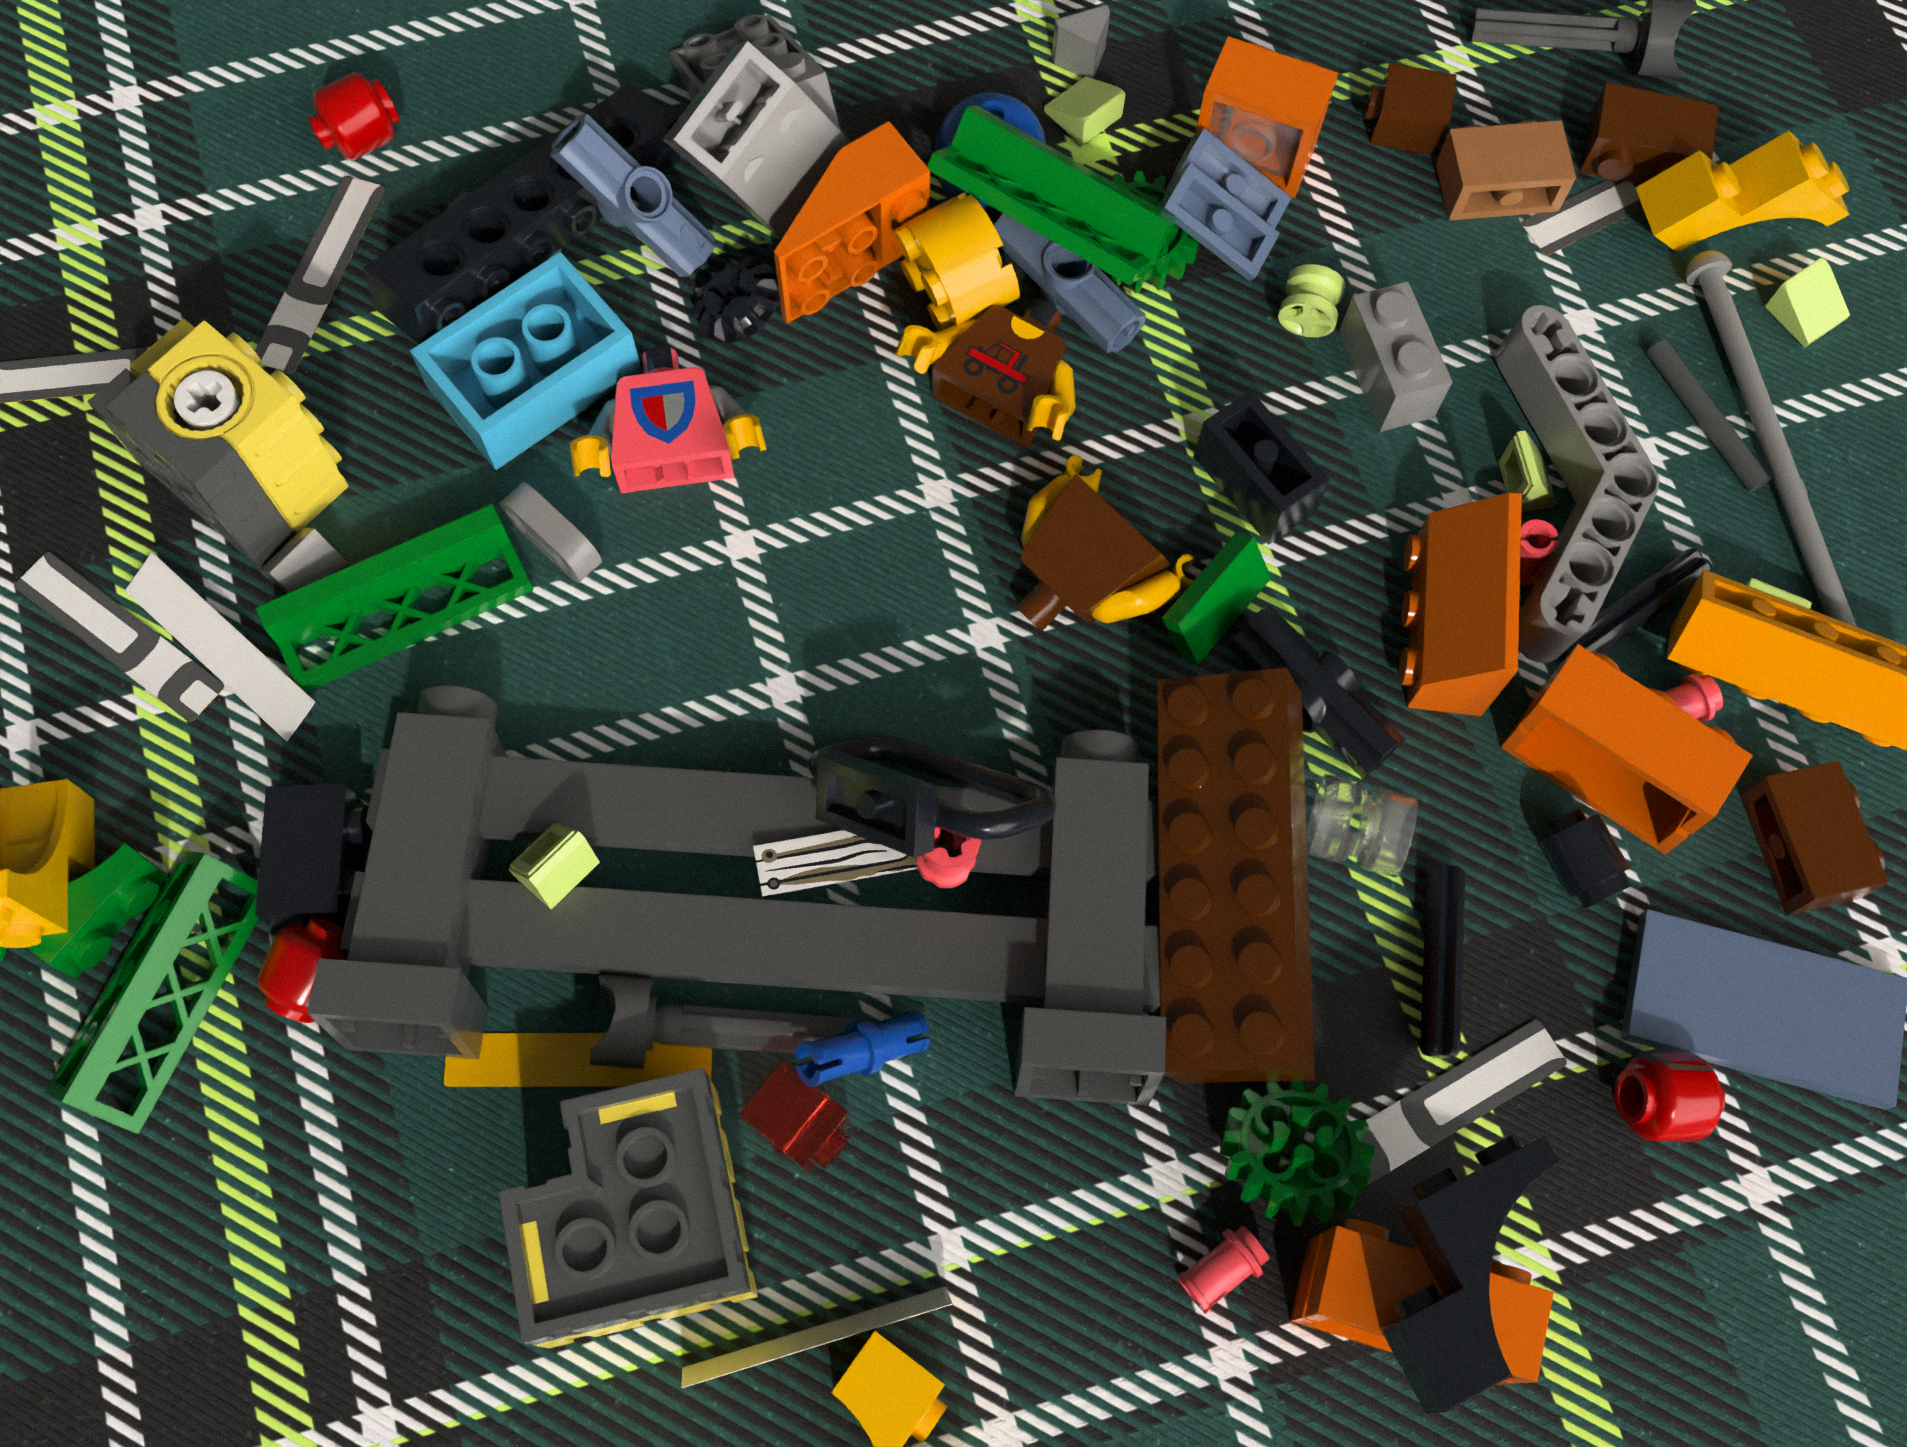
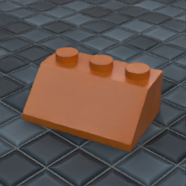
(1463, 606)

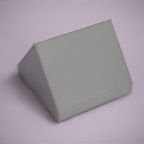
(1081, 40)
(303, 561)

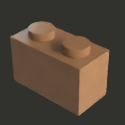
(1505, 170)

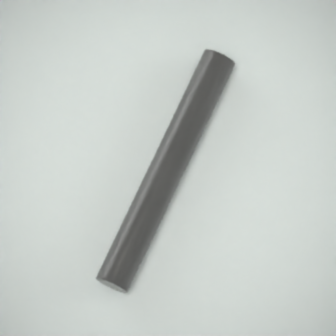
(1708, 415)

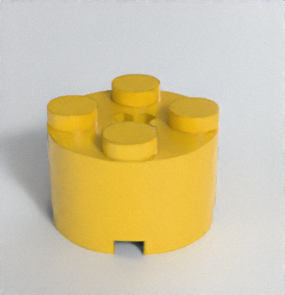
(956, 261)

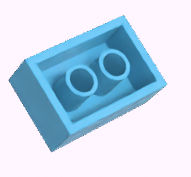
(527, 360)

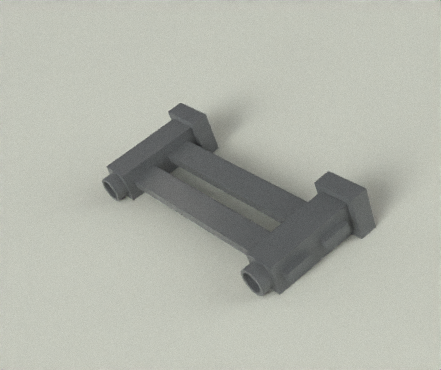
(431, 914)

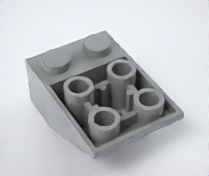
(705, 52)
(757, 137)

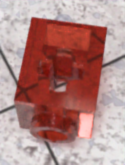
(797, 1120)

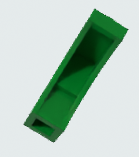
(99, 909)

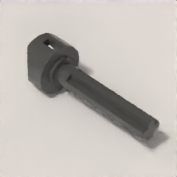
(1648, 38)
(640, 1022)

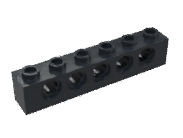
(507, 224)

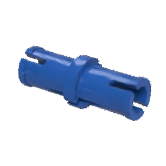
(861, 1048)

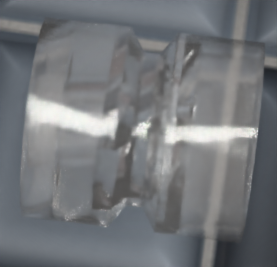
(1383, 829)

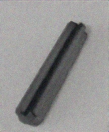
(1643, 601)
(1443, 962)

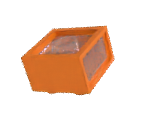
(1267, 109)

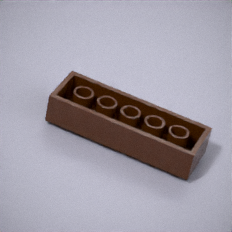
(1234, 879)

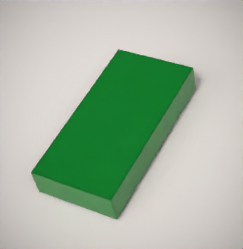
(1217, 597)

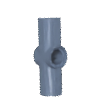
(609, 173)
(1087, 297)

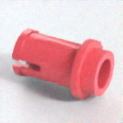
(1536, 547)
(1697, 696)
(1224, 1268)

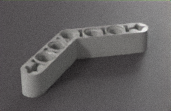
(1599, 466)

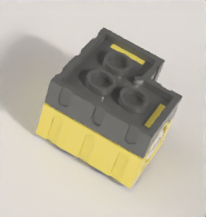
(224, 437)
(638, 1223)

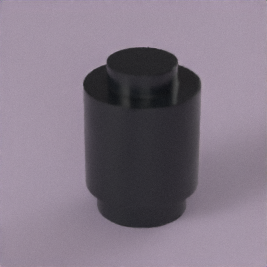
(1586, 857)

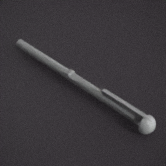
(1708, 271)

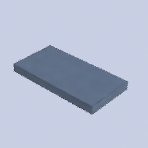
(1766, 1009)

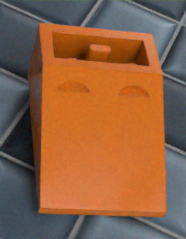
(850, 221)

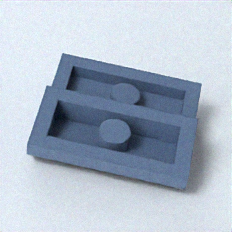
(1225, 204)

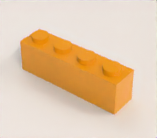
(1793, 657)

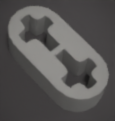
(550, 532)

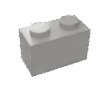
(1394, 356)

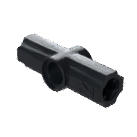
(1328, 691)

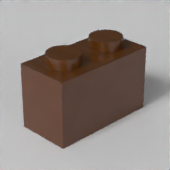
(1644, 132)
(1814, 838)

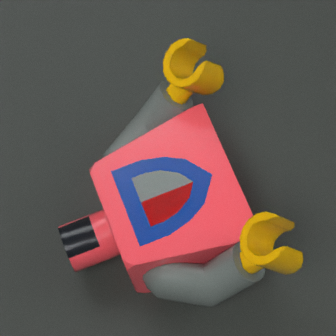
(666, 429)

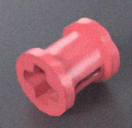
(946, 870)

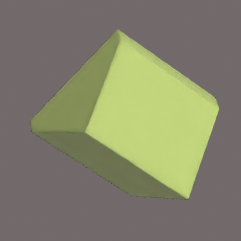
(554, 863)

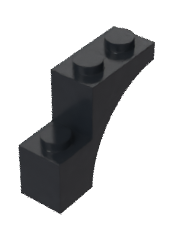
(1450, 1338)

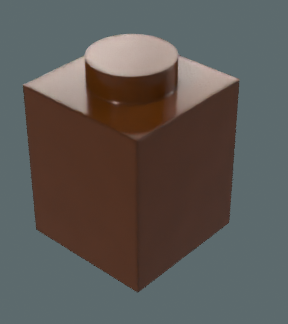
(1411, 108)

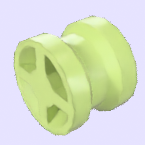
(1311, 300)

